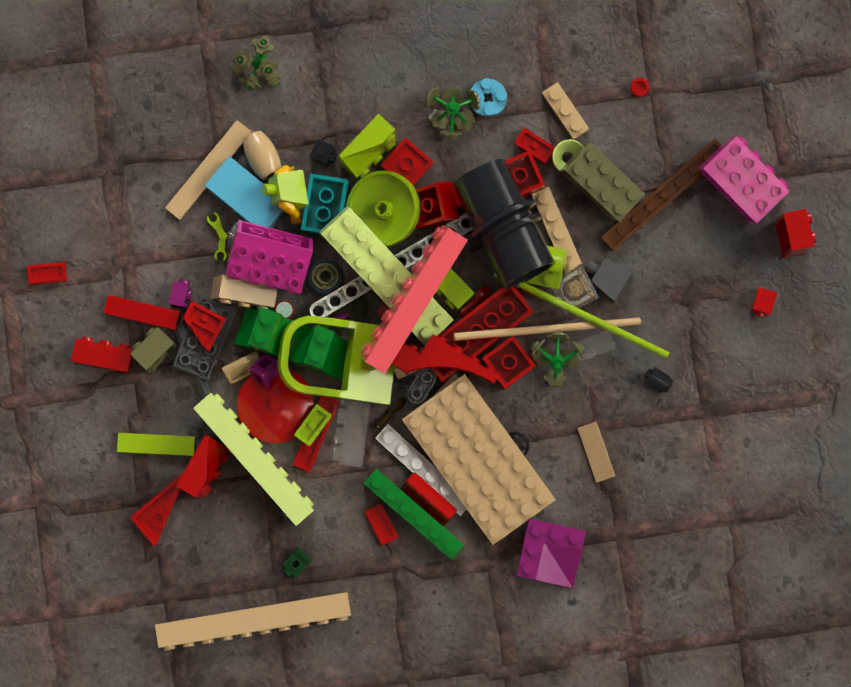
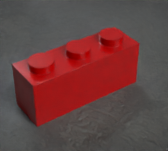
(102, 355)

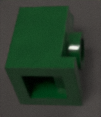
(303, 559)

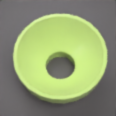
(564, 146)

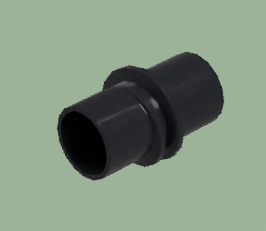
(503, 223)

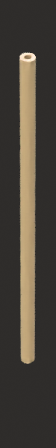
(541, 329)

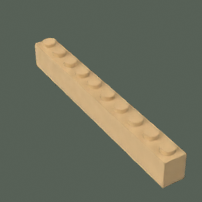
(253, 620)

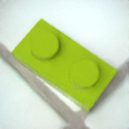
(313, 425)

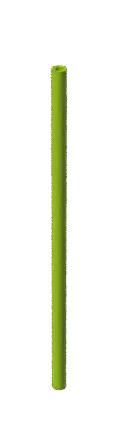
(593, 319)

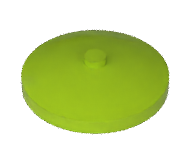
(386, 205)

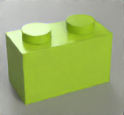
(455, 291)

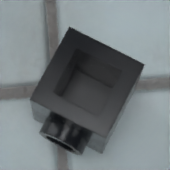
(323, 153)

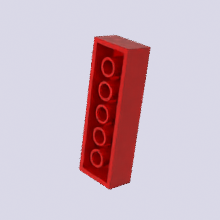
(500, 311)

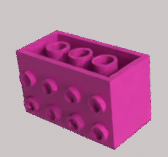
(744, 179)
(269, 257)

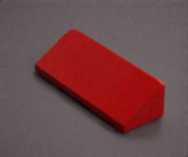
(428, 499)

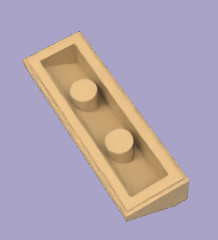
(596, 452)

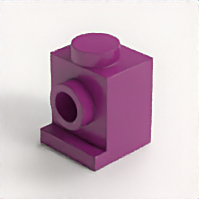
(180, 294)
(265, 370)

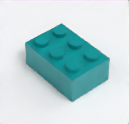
(325, 201)

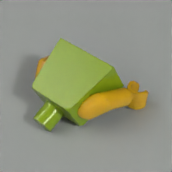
(287, 191)

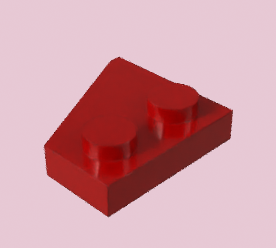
(203, 324)

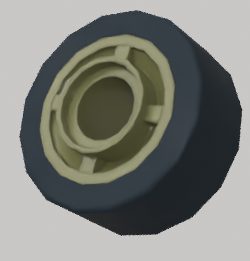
(320, 267)

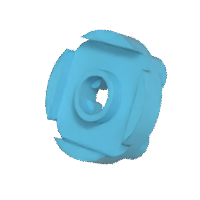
(498, 93)

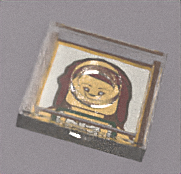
(576, 288)

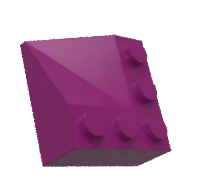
(550, 553)

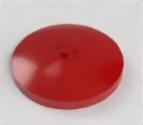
(275, 411)

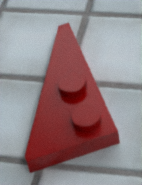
(154, 514)

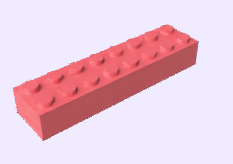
(413, 298)

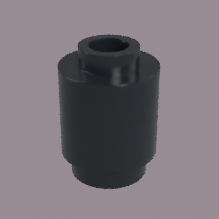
(658, 380)

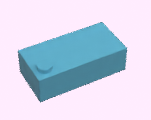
(243, 194)

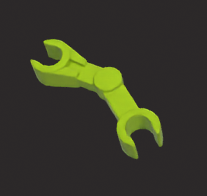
(222, 236)

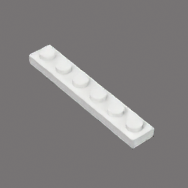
(419, 464)

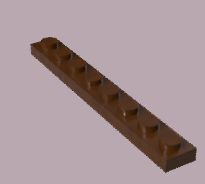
(658, 198)

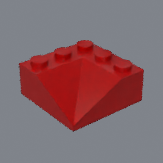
(204, 467)

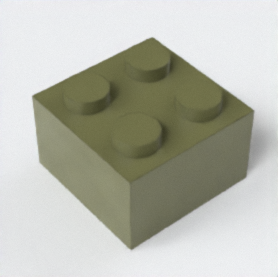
(153, 349)

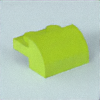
(553, 276)

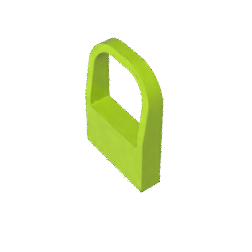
(360, 380)

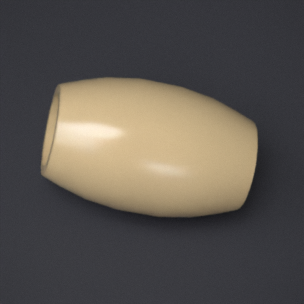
(261, 155)

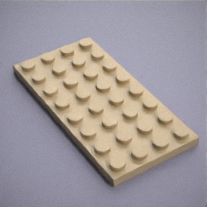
(478, 459)

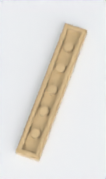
(196, 183)

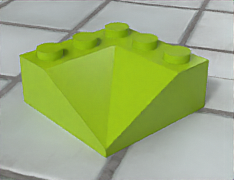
(368, 147)

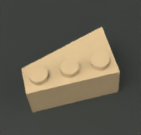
(242, 293)

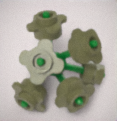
(261, 65)

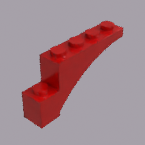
(441, 355)

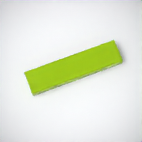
(156, 444)

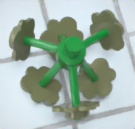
(452, 102)
(567, 358)

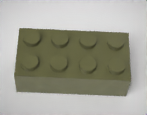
(602, 182)

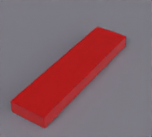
(142, 312)
(307, 455)

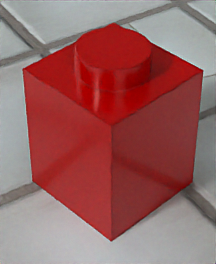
(763, 302)

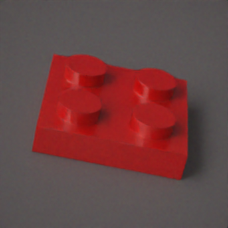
(408, 161)

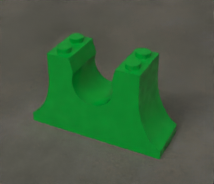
(309, 346)

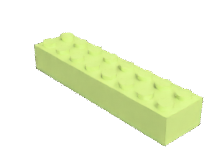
(379, 268)
(252, 457)

